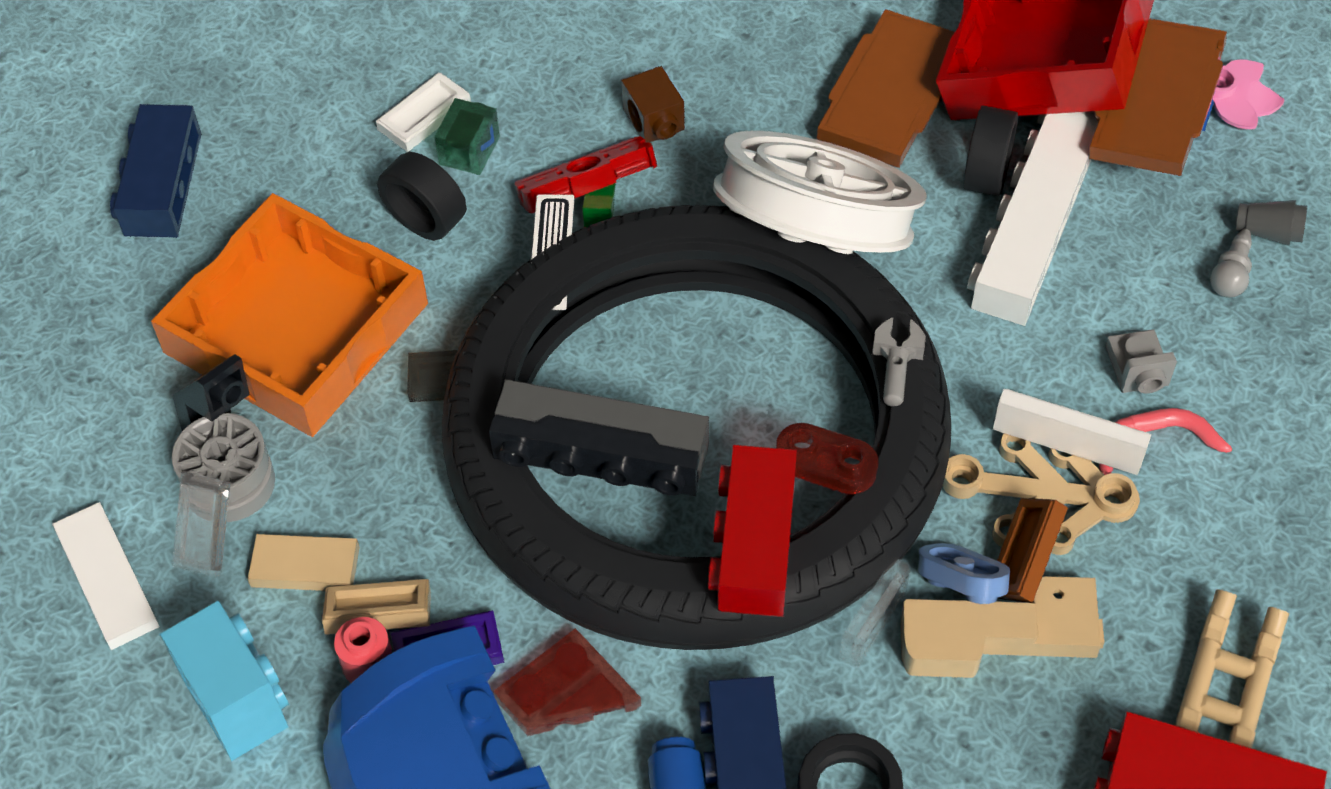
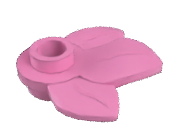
(1241, 96)

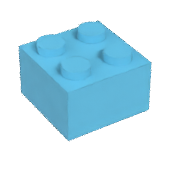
(228, 678)

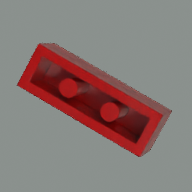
(754, 530)

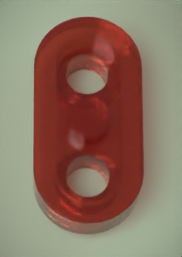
(824, 458)

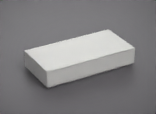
(420, 112)

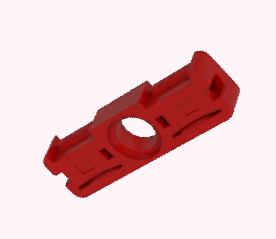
(587, 172)

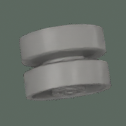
(231, 452)

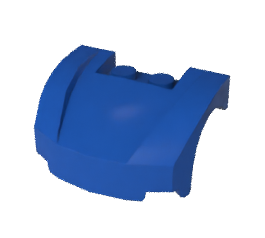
(425, 723)

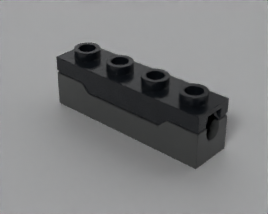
(600, 438)

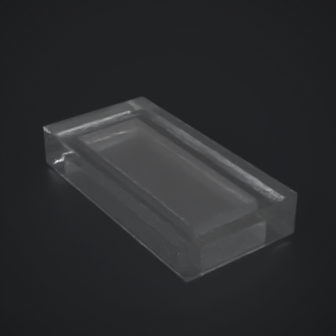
(874, 613)

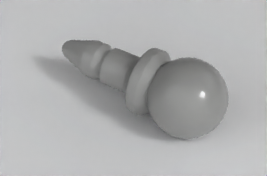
(1232, 272)

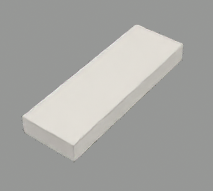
(1071, 431)
(105, 576)

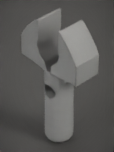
(897, 358)

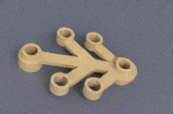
(1047, 485)

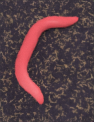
(1171, 417)

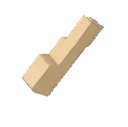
(952, 635)

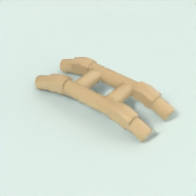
(1254, 670)

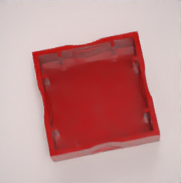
(1043, 56)

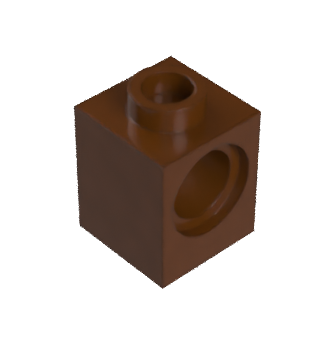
(653, 105)

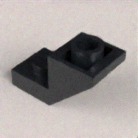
(212, 392)

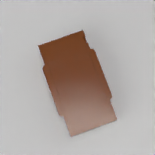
(887, 89)
(1165, 101)

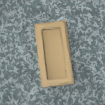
(302, 562)
(391, 603)

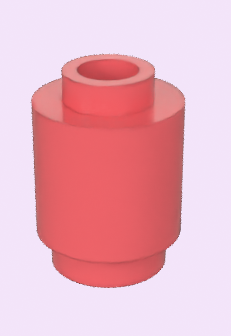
(360, 645)

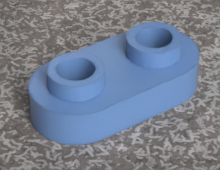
(964, 571)

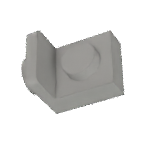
(1140, 361)

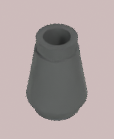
(1273, 221)

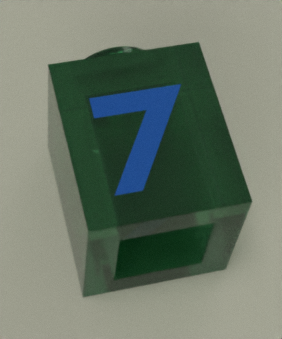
(467, 136)

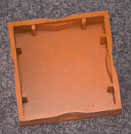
(297, 308)

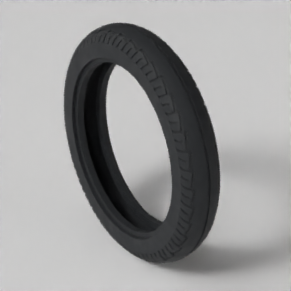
(667, 597)

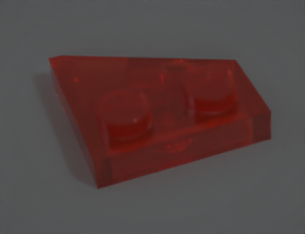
(564, 687)

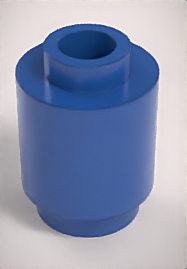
(675, 765)

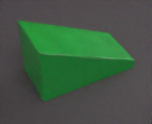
(599, 205)

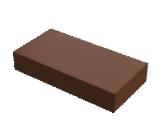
(1030, 545)

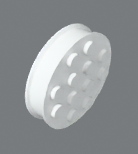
(818, 192)

